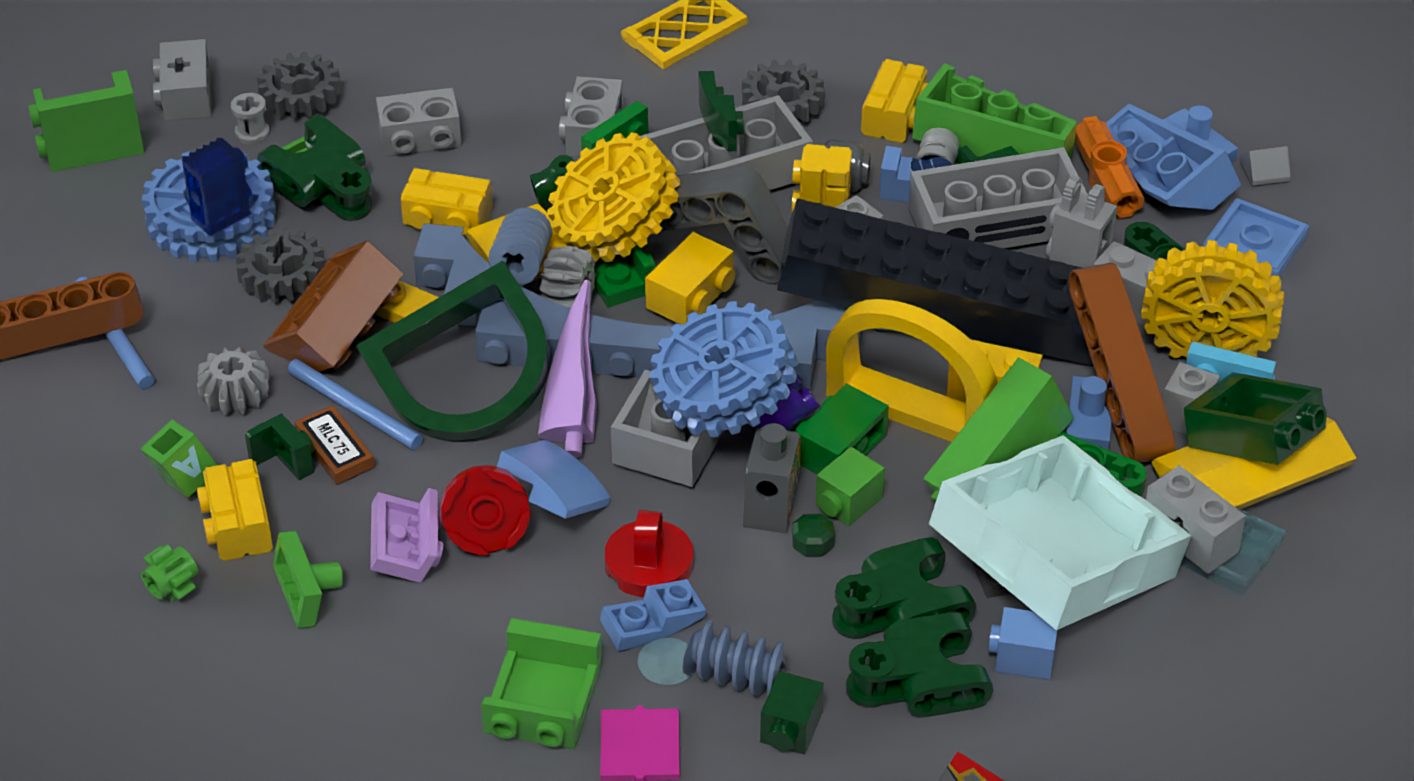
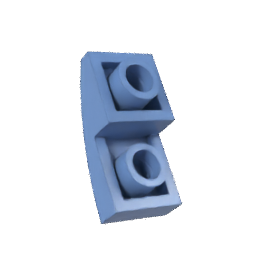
(660, 614)

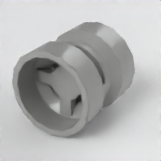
(939, 143)

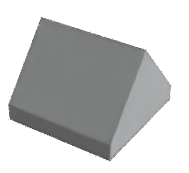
(1267, 165)

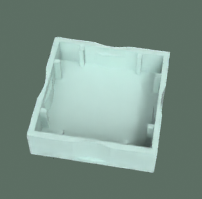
(1059, 531)

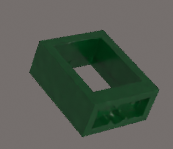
(1256, 418)

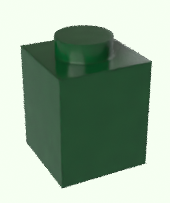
(791, 712)

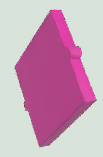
(640, 744)

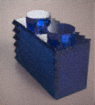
(217, 186)

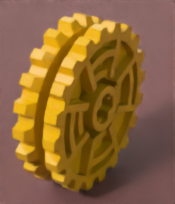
(614, 196)
(1213, 300)

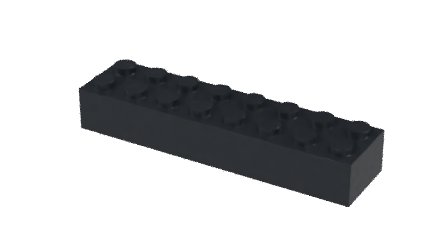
(969, 284)

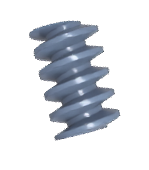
(522, 243)
(733, 659)

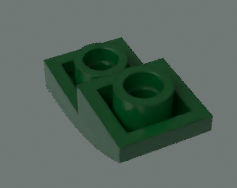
(719, 111)

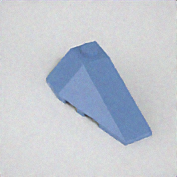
(1172, 161)

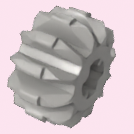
(565, 274)
(233, 380)

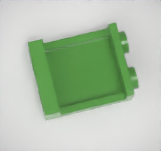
(88, 125)
(543, 684)

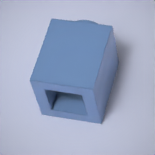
(1023, 644)

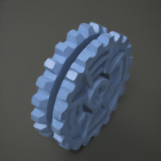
(170, 219)
(723, 369)

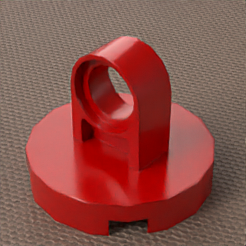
(485, 509)
(648, 553)

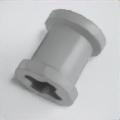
(250, 118)

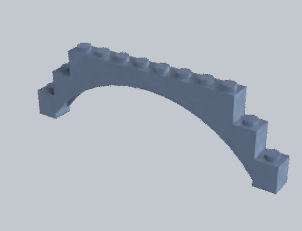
(616, 347)

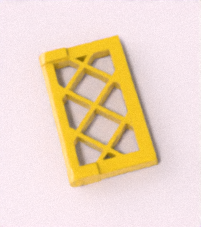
(683, 47)

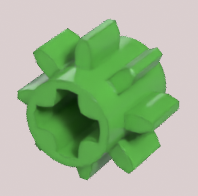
(169, 572)

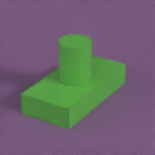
(301, 580)

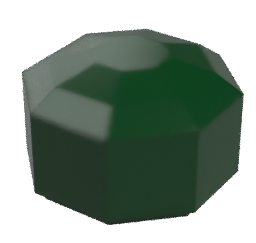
(813, 534)

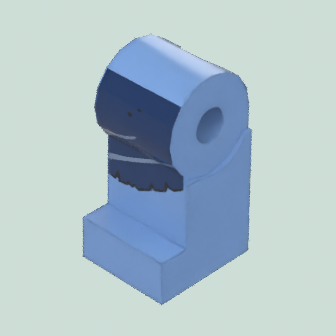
(897, 172)

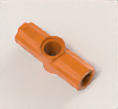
(1108, 166)

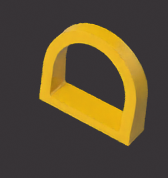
(908, 402)

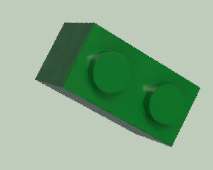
(841, 423)

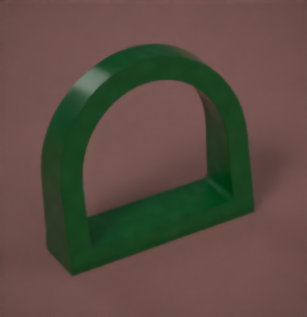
(440, 315)

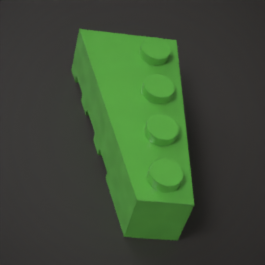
(989, 119)

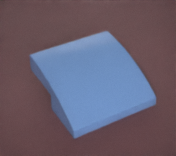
(557, 478)

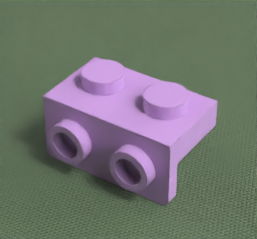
(405, 535)

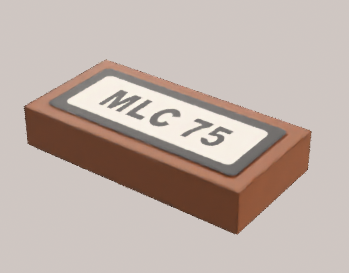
(336, 444)

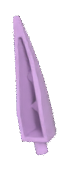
(569, 397)

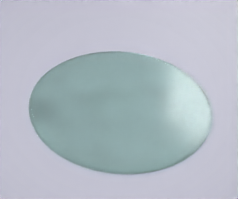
(663, 661)

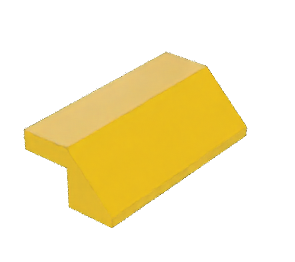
(1251, 481)

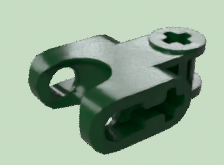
(325, 172)
(897, 589)
(915, 668)

